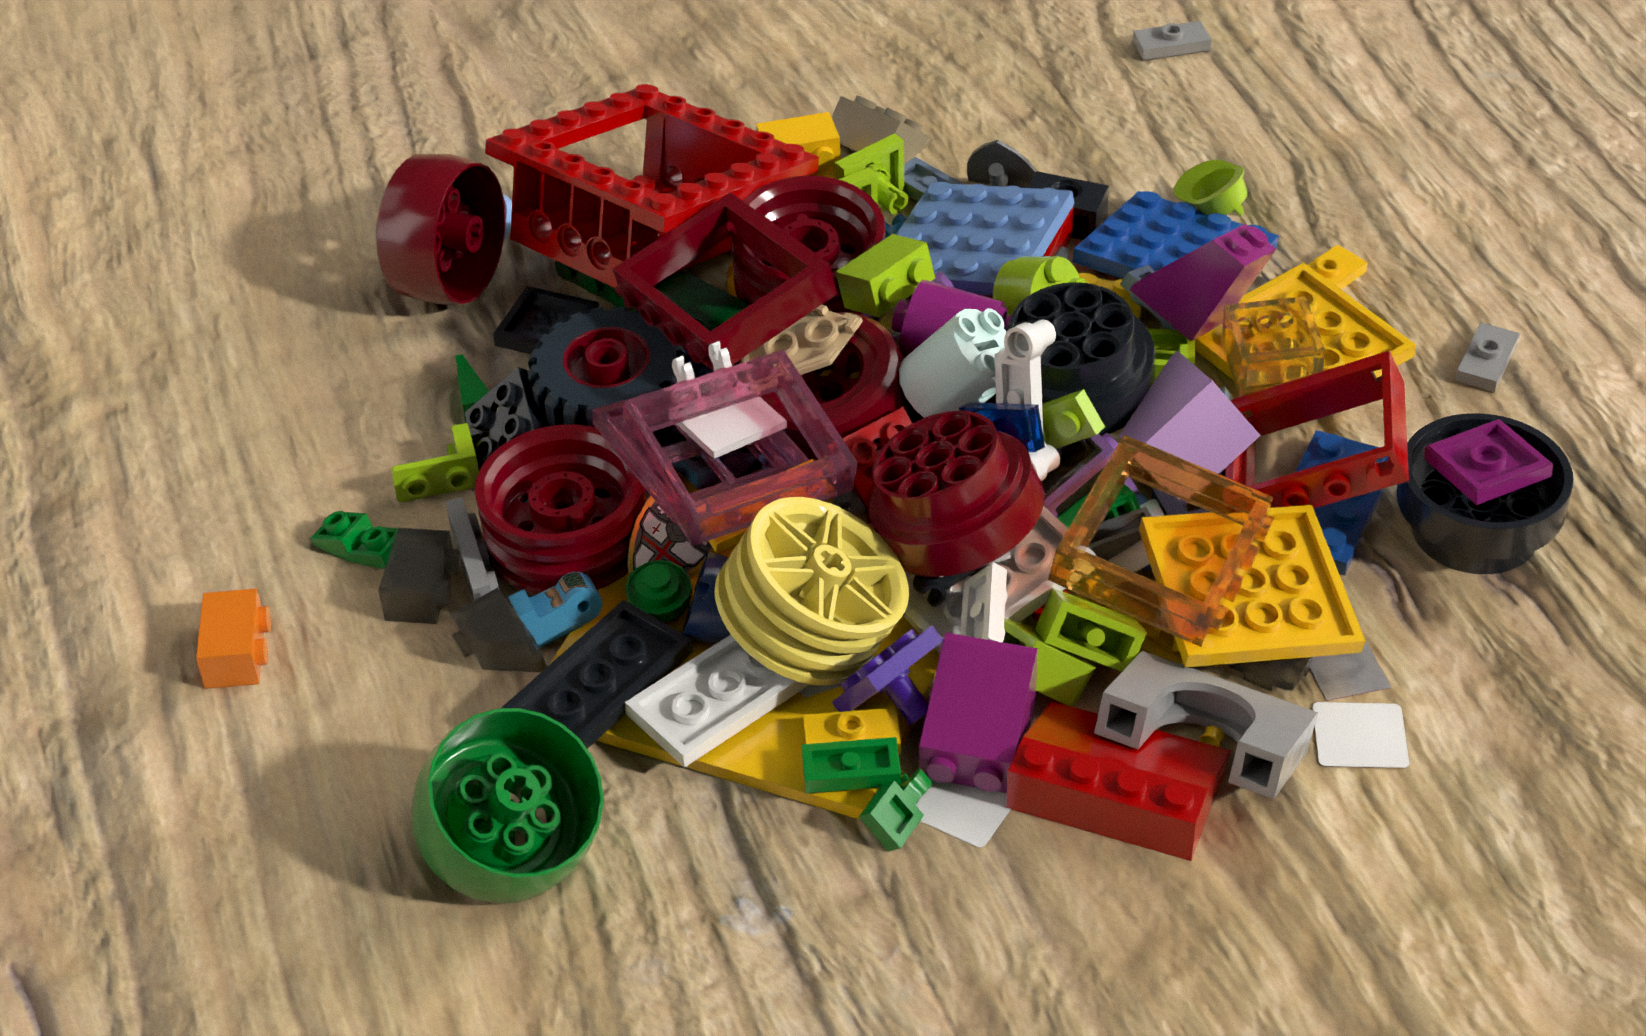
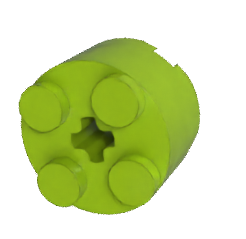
(1029, 274)

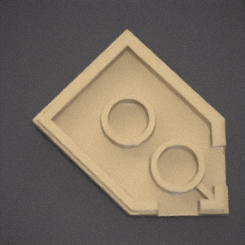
(812, 339)

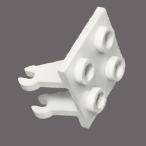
(731, 426)

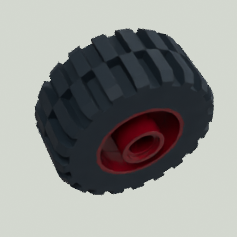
(598, 363)

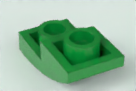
(355, 539)

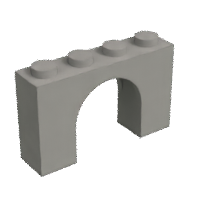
(1159, 692)

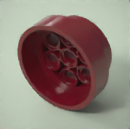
(953, 494)

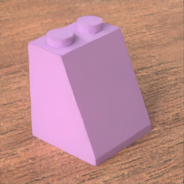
(1190, 418)

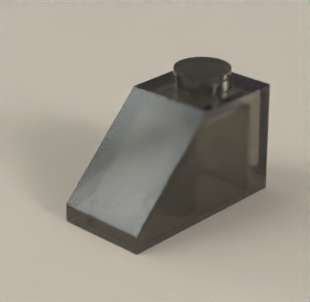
(496, 636)

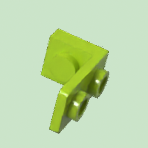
(439, 474)

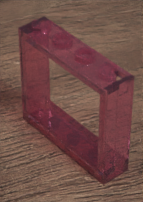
(737, 508)

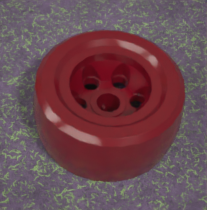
(441, 228)
(857, 400)

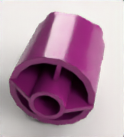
(933, 307)

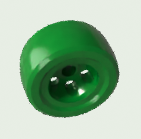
(541, 767)

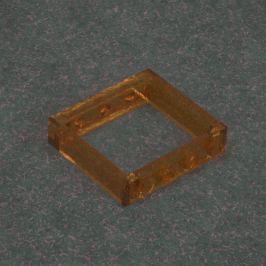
(1139, 595)

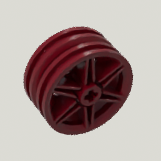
(820, 213)
(568, 515)

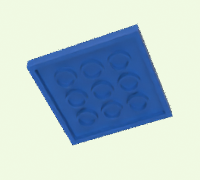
(1151, 234)

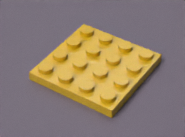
(1344, 324)
(1287, 602)

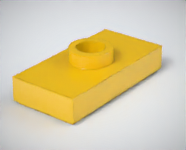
(1339, 266)
(852, 726)

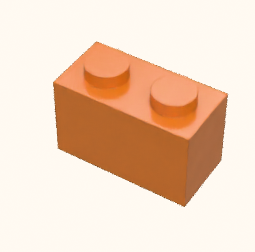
(232, 638)

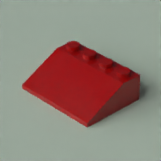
(1101, 786)

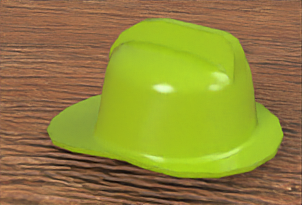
(1213, 187)

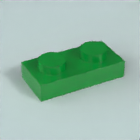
(850, 764)

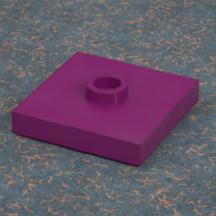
(1488, 461)

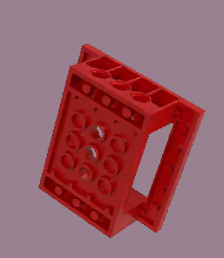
(601, 219)

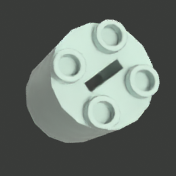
(954, 363)

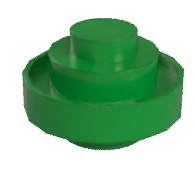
(660, 589)

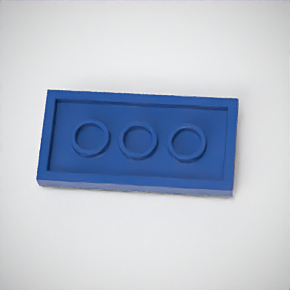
(1348, 519)

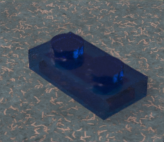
(1014, 419)

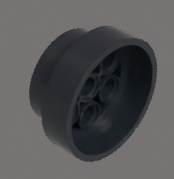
(1094, 349)
(1493, 533)

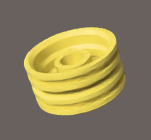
(811, 591)

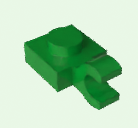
(893, 809)

